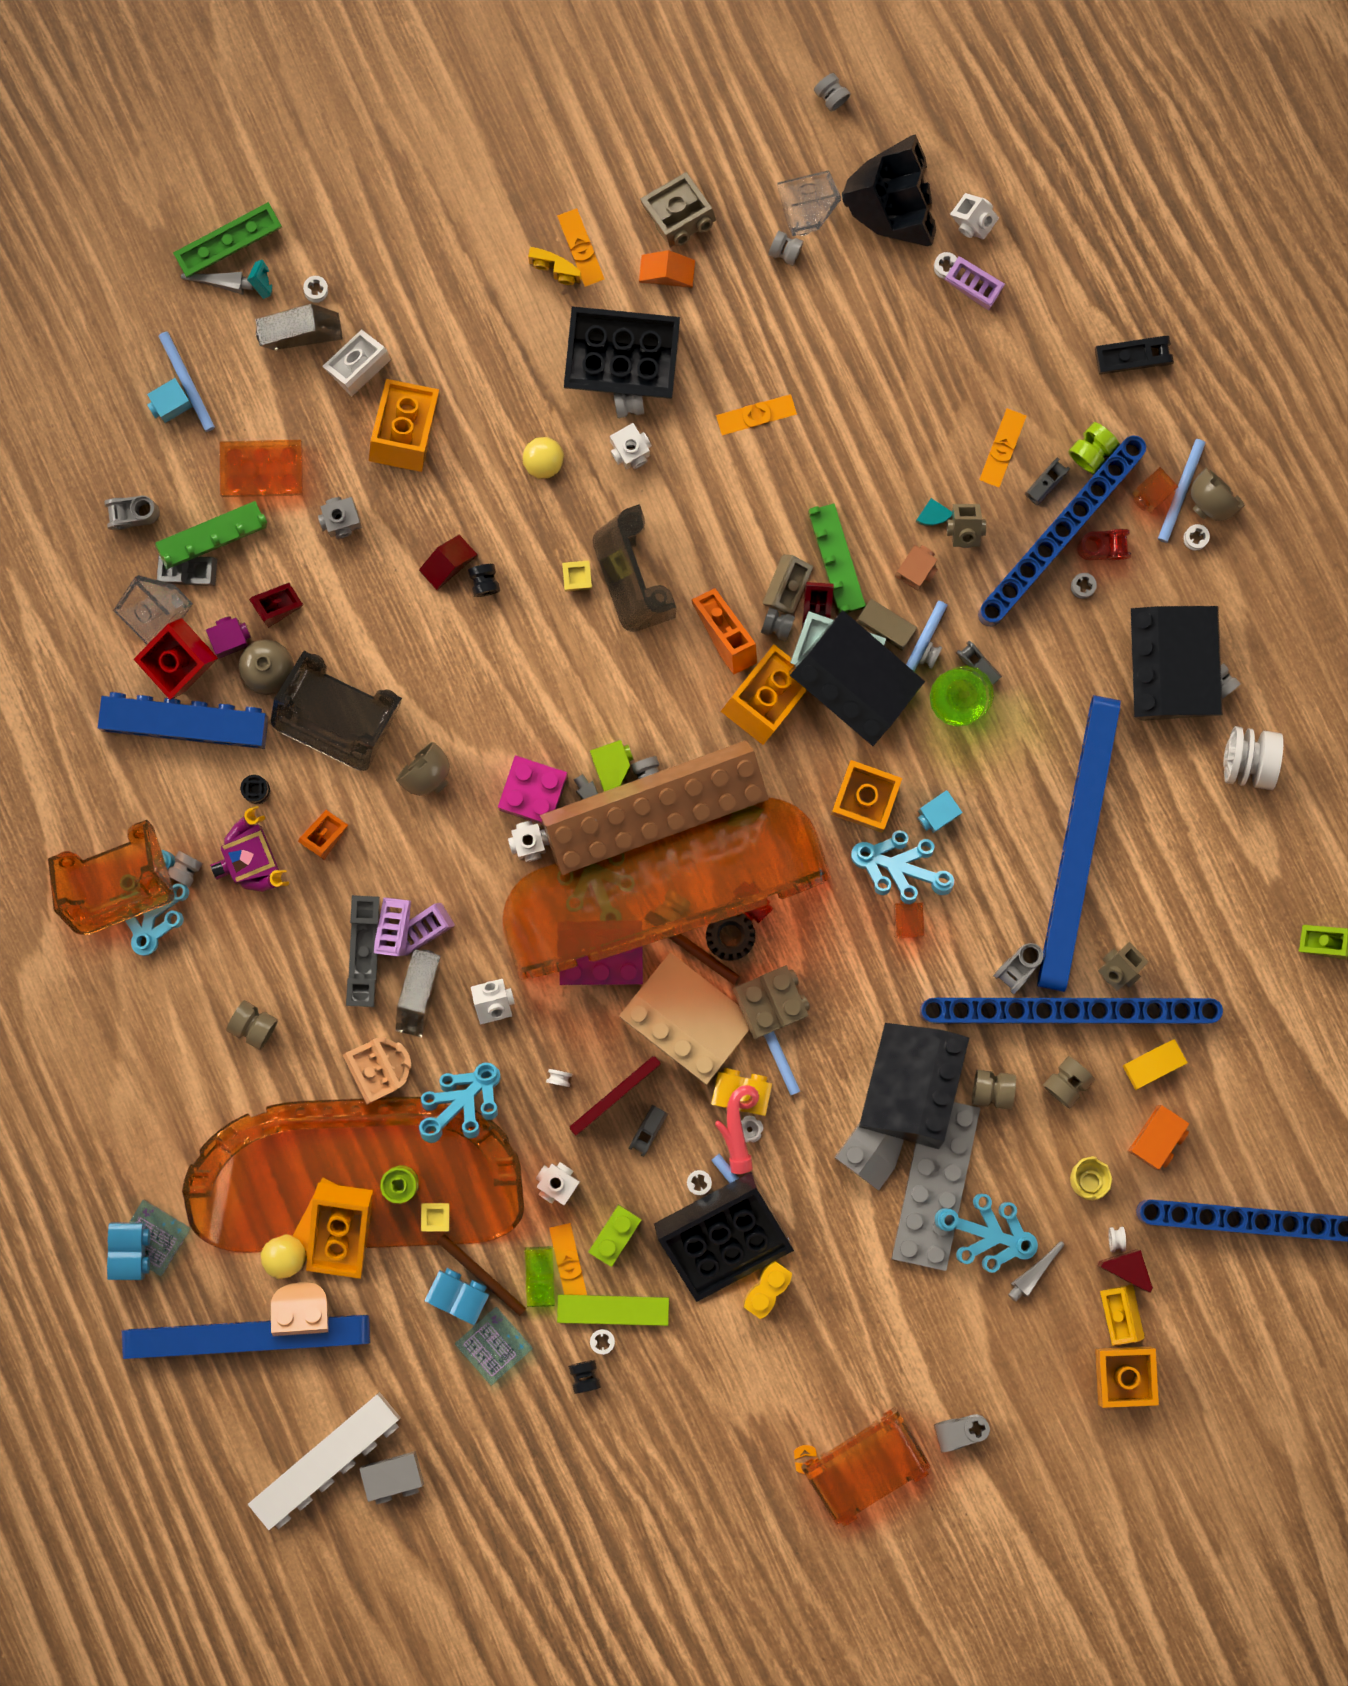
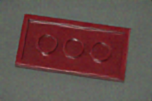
(615, 1095)

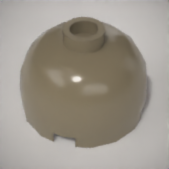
(1214, 497)
(265, 666)
(426, 772)

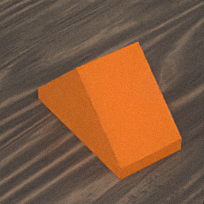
(667, 269)
(323, 834)

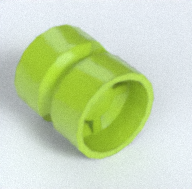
(1096, 445)
(399, 1184)

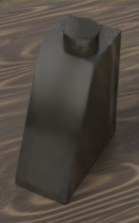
(298, 327)
(417, 992)

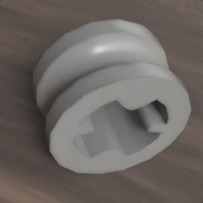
(1090, 582)
(931, 655)

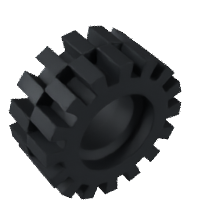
(731, 952)

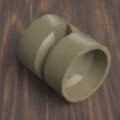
(252, 1025)
(994, 1089)
(1064, 1091)

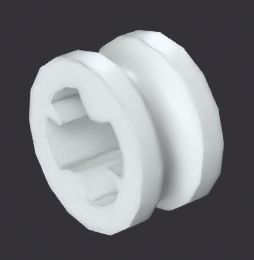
(940, 259)
(308, 292)
(1190, 531)
(559, 1078)
(707, 1179)
(1117, 1239)
(593, 1342)

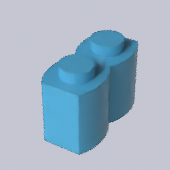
(127, 1251)
(457, 1296)

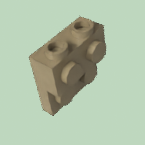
(679, 210)
(771, 1001)

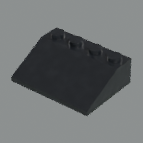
(622, 352)
(1176, 662)
(857, 678)
(914, 1083)
(723, 1237)

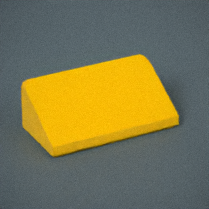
(1122, 1315)

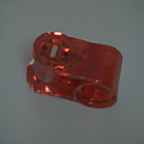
(1110, 545)

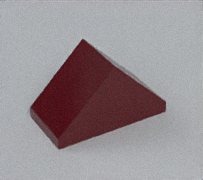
(447, 561)
(817, 599)
(276, 604)
(1129, 1267)

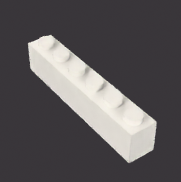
(324, 1461)

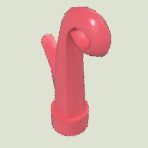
(733, 1135)

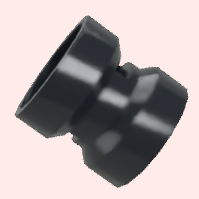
(484, 580)
(259, 792)
(583, 1370)

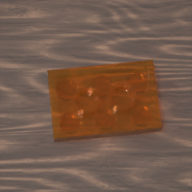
(261, 468)

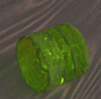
(952, 708)

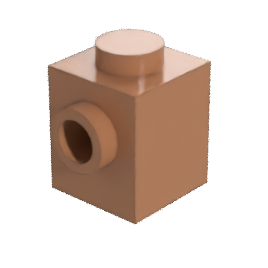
(917, 567)

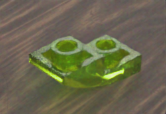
(539, 1276)

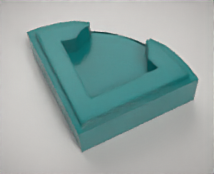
(259, 279)
(934, 514)

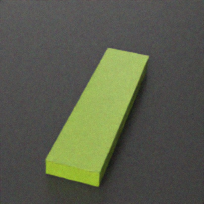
(613, 1310)

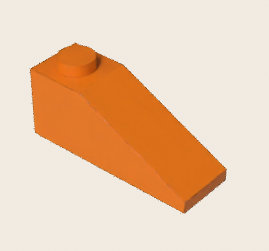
(726, 631)

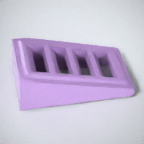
(979, 274)
(443, 918)
(402, 928)

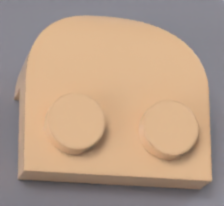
(378, 1067)
(299, 1310)

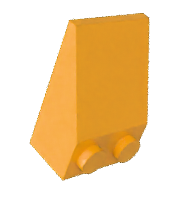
(403, 425)
(765, 696)
(339, 1230)

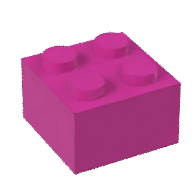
(532, 789)

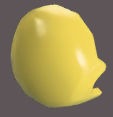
(543, 457)
(1091, 1178)
(283, 1256)

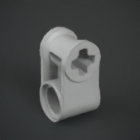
(125, 512)
(1018, 967)
(955, 1432)

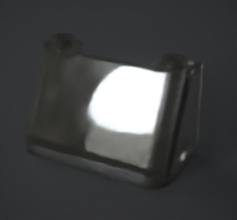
(634, 604)
(332, 713)

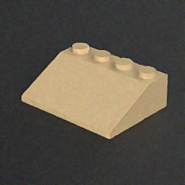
(687, 1018)

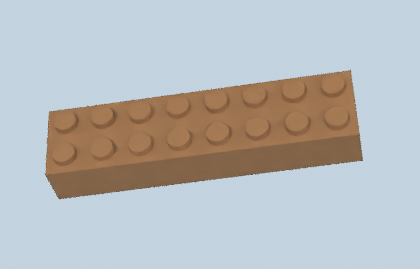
(654, 807)

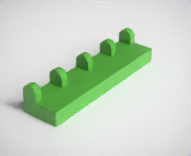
(227, 240)
(211, 535)
(836, 558)

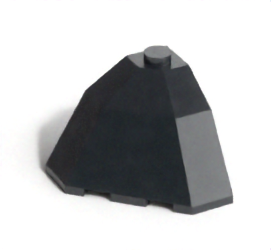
(892, 195)

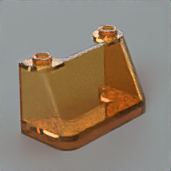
(111, 884)
(866, 1467)

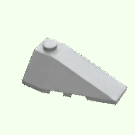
(870, 1155)

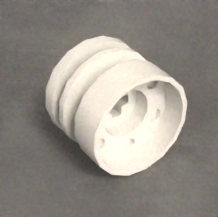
(1258, 758)

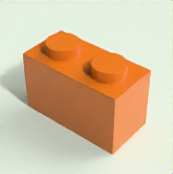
(1159, 1138)

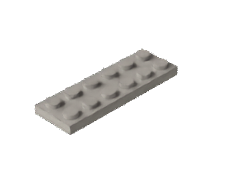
(934, 1184)

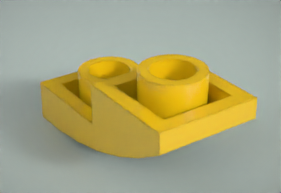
(563, 270)
(1155, 1064)

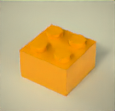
(866, 796)
(1126, 1377)

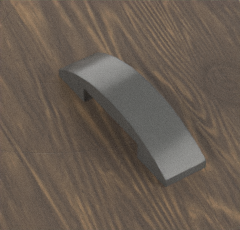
(363, 960)

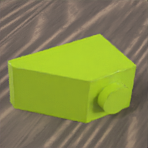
(612, 764)
(1324, 941)

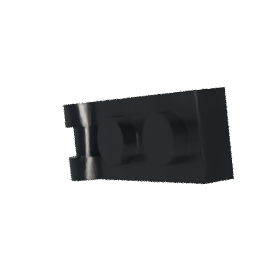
(1133, 355)

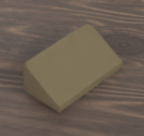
(787, 584)
(886, 624)

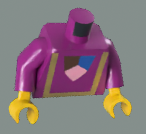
(249, 856)

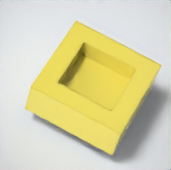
(577, 575)
(435, 1216)

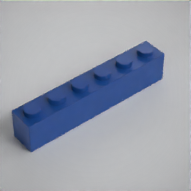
(183, 722)

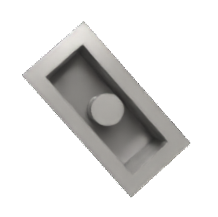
(392, 1477)

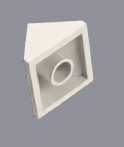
(357, 362)

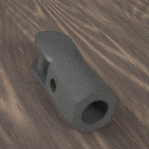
(1044, 483)
(983, 664)
(651, 1125)

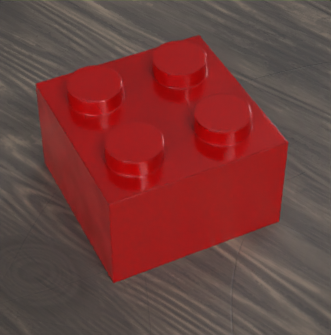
(175, 658)

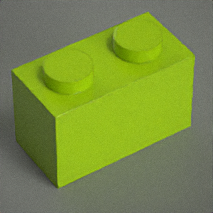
(614, 1235)

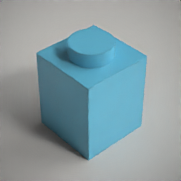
(168, 401)
(938, 812)

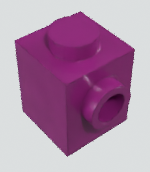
(228, 636)

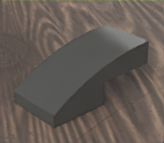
(192, 572)

